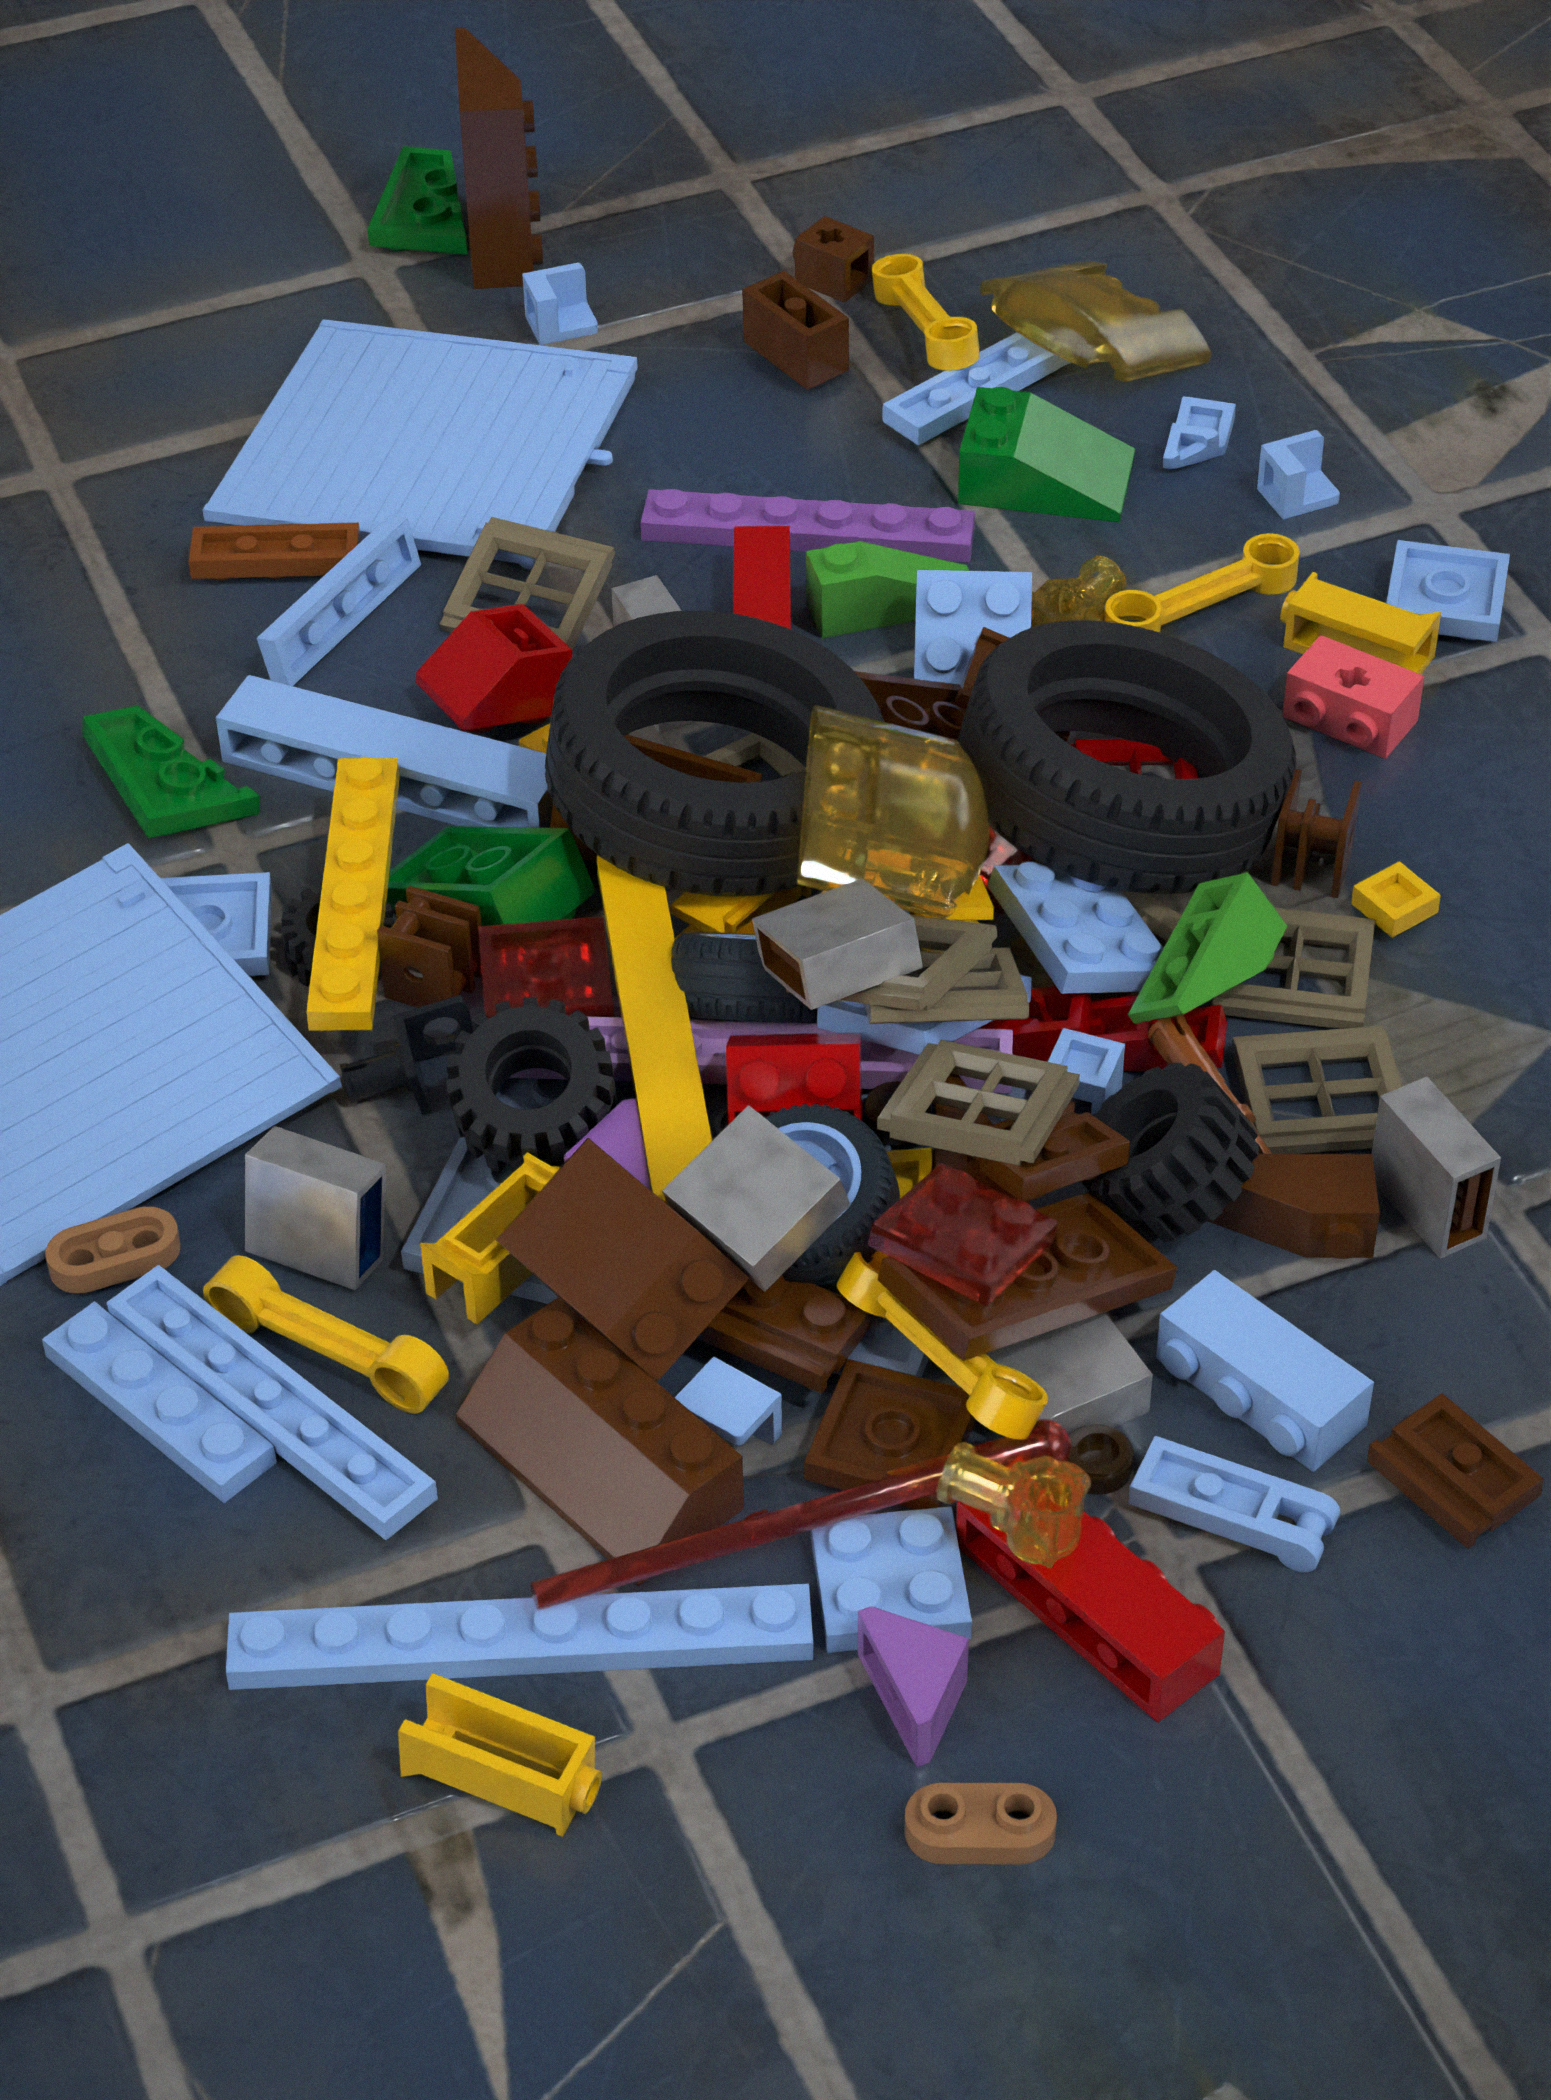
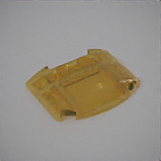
(1094, 319)
(891, 811)

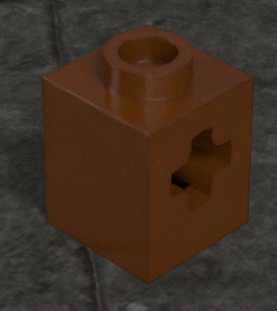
(834, 258)

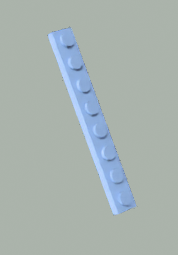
(518, 1639)

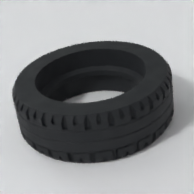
(691, 668)
(1111, 822)

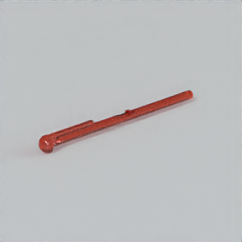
(762, 1527)

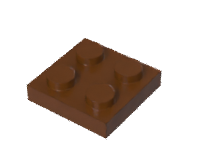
(885, 1423)

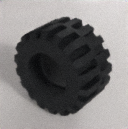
(521, 1041)
(1184, 1152)

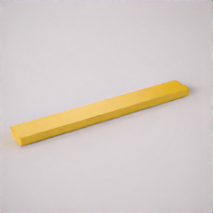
(654, 1024)

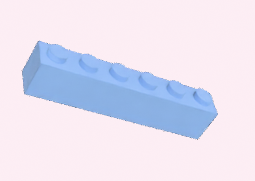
(441, 769)

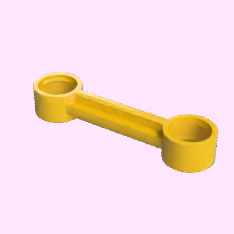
(948, 340)
(1212, 587)
(402, 1372)
(998, 1394)

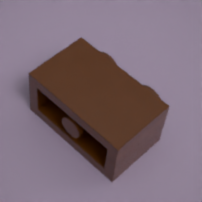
(795, 329)

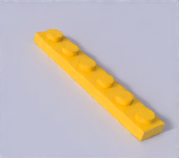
(353, 895)

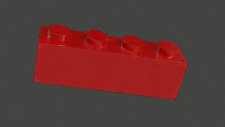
(1108, 1610)

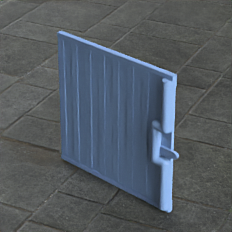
(425, 434)
(127, 1053)

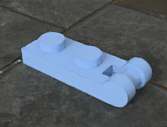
(1234, 1502)

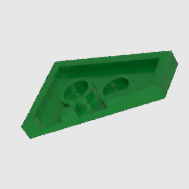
(420, 205)
(159, 778)

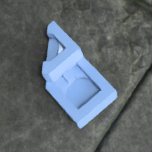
(1199, 432)

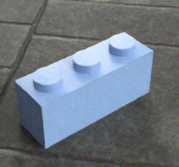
(1264, 1370)

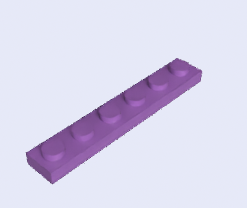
(813, 524)

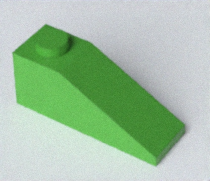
(864, 586)
(1217, 944)

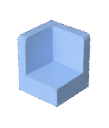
(558, 304)
(1293, 476)
(1097, 1062)
(733, 1403)

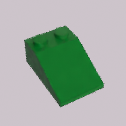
(1040, 459)
(503, 870)

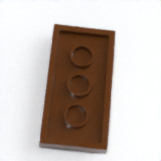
(1085, 1272)

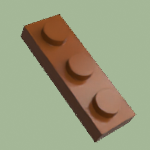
(270, 550)

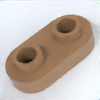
(112, 1249)
(981, 1824)

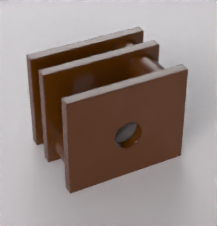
(1314, 833)
(437, 939)

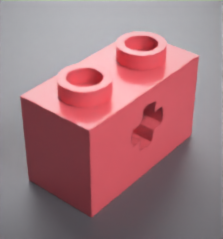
(1352, 696)

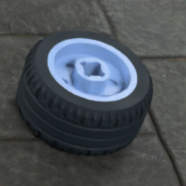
(728, 982)
(862, 1164)

